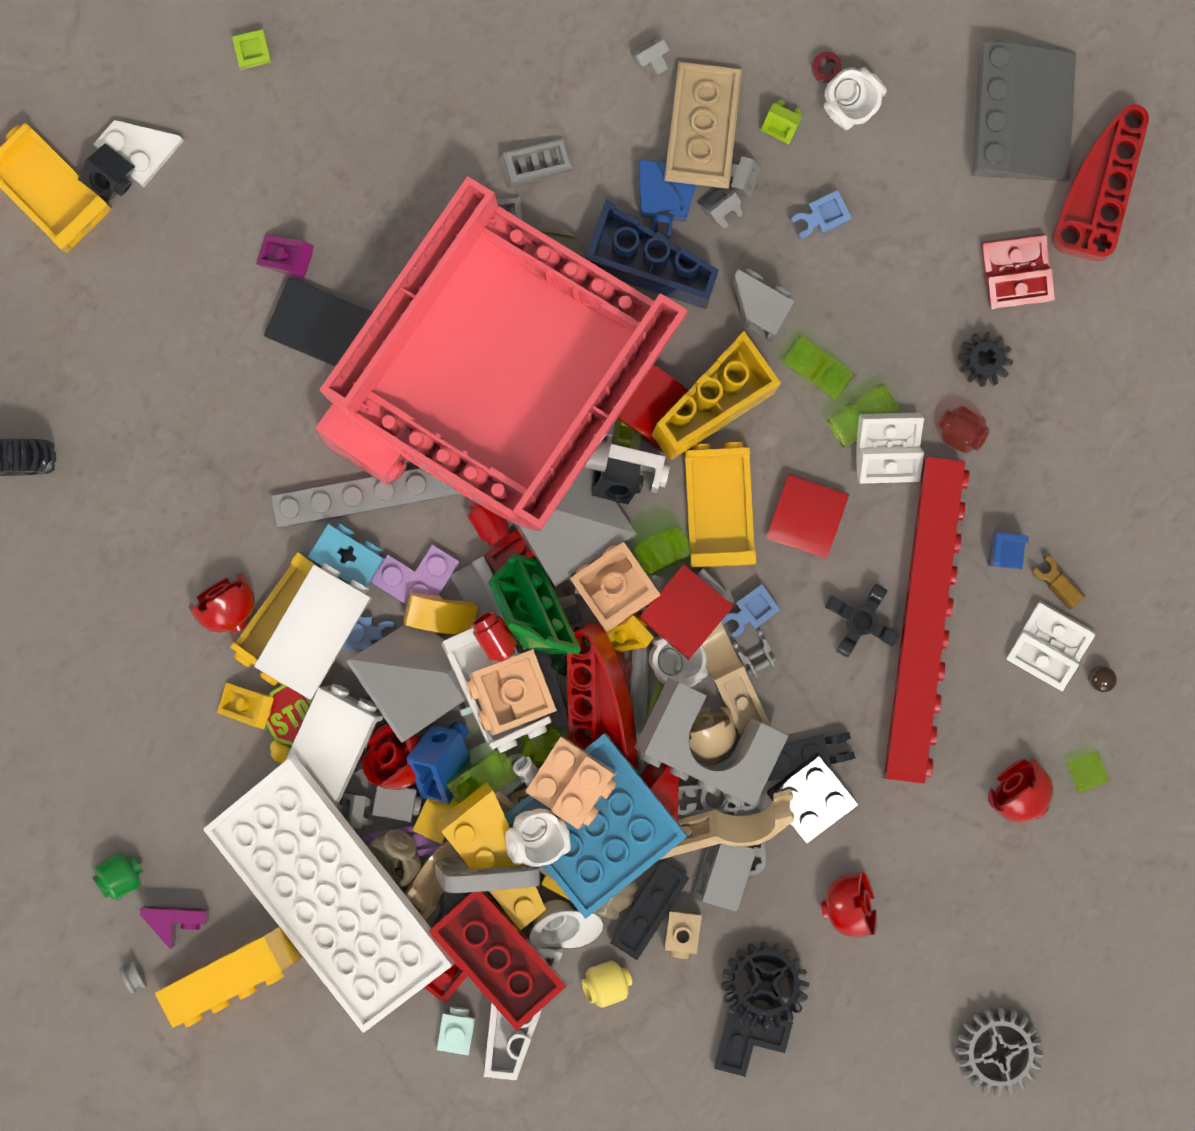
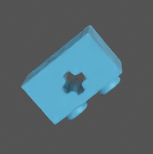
(328, 551)

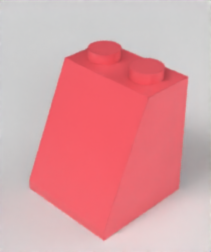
(360, 447)

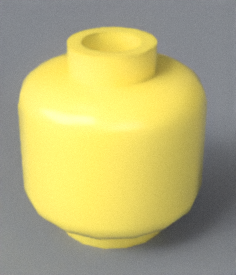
(606, 984)

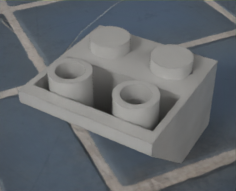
(760, 306)

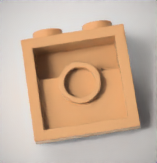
(614, 586)
(510, 693)
(572, 783)

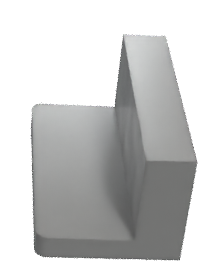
(474, 586)
(724, 875)

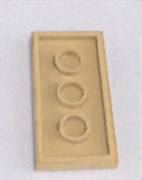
(703, 125)

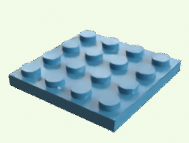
(621, 841)

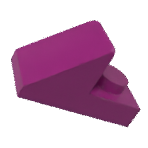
(285, 255)
(164, 920)

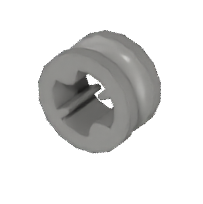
(133, 977)

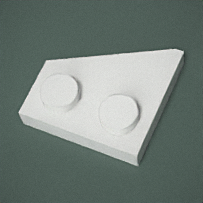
(140, 146)

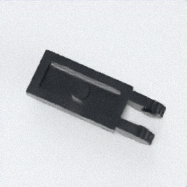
(800, 751)

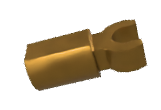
(1060, 584)

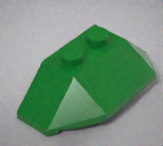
(532, 607)

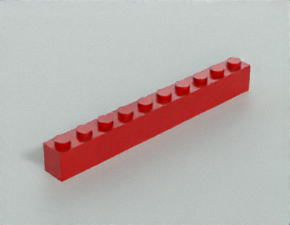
(925, 620)

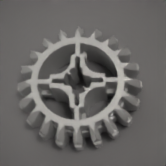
(1014, 1047)

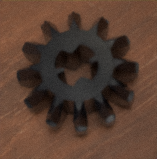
(981, 348)

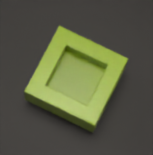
(251, 49)

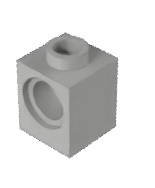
(397, 803)

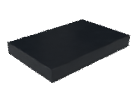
(315, 322)

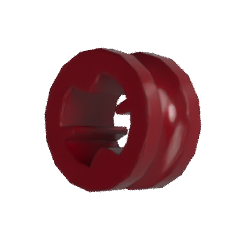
(829, 56)

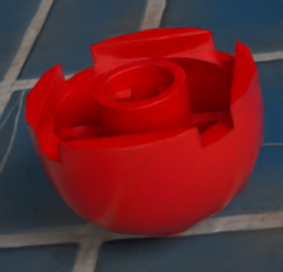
(225, 605)
(387, 760)
(1023, 792)
(850, 905)

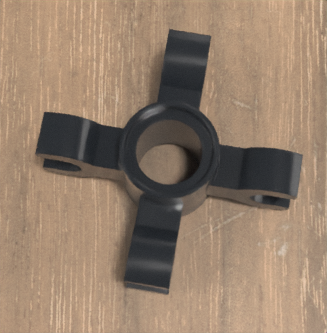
(847, 612)

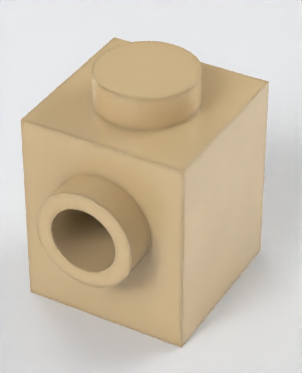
(682, 933)

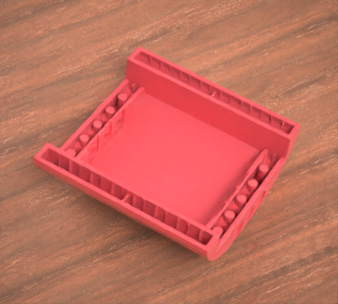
(500, 359)

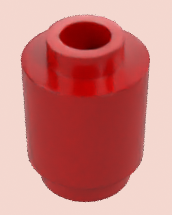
(487, 524)
(494, 636)

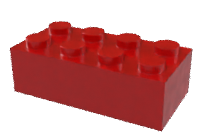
(498, 958)

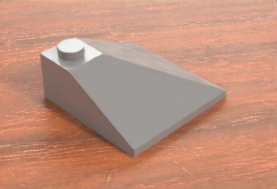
(577, 531)
(408, 679)

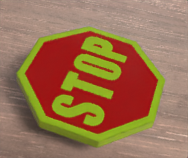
(287, 714)

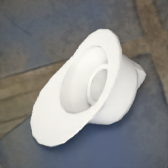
(564, 927)

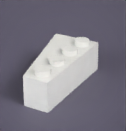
(507, 1046)

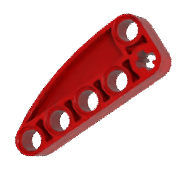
(1092, 190)
(605, 691)

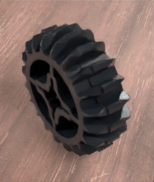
(26, 457)
(756, 974)

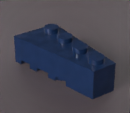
(649, 259)

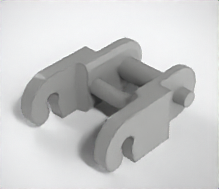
(746, 659)

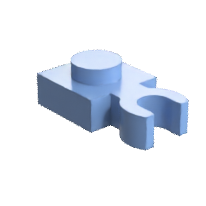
(825, 213)
(754, 608)
(365, 632)

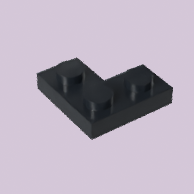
(739, 1039)

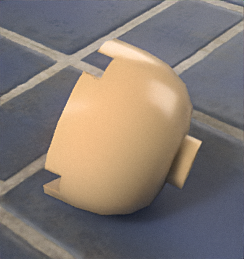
(711, 735)

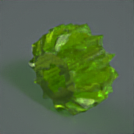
(662, 550)

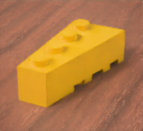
(722, 394)
(478, 835)
(227, 977)

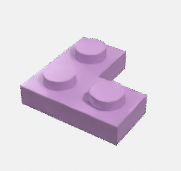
(427, 579)

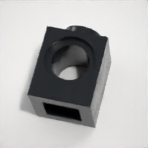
(107, 173)
(618, 481)

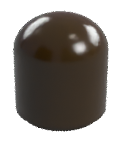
(1102, 679)

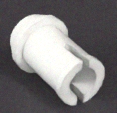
(525, 769)

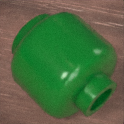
(117, 876)

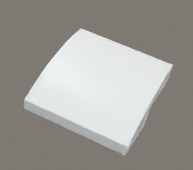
(889, 448)
(1051, 645)

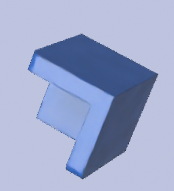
(1007, 550)

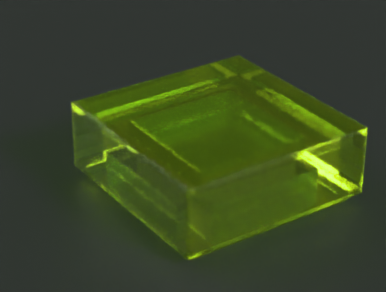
(1087, 772)

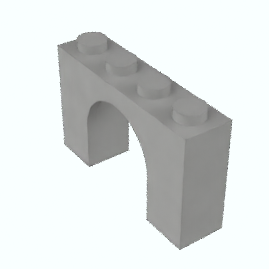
(667, 741)

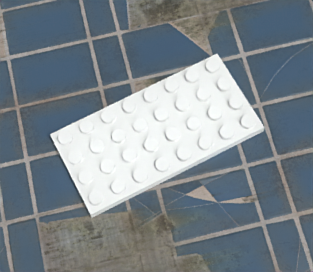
(329, 894)

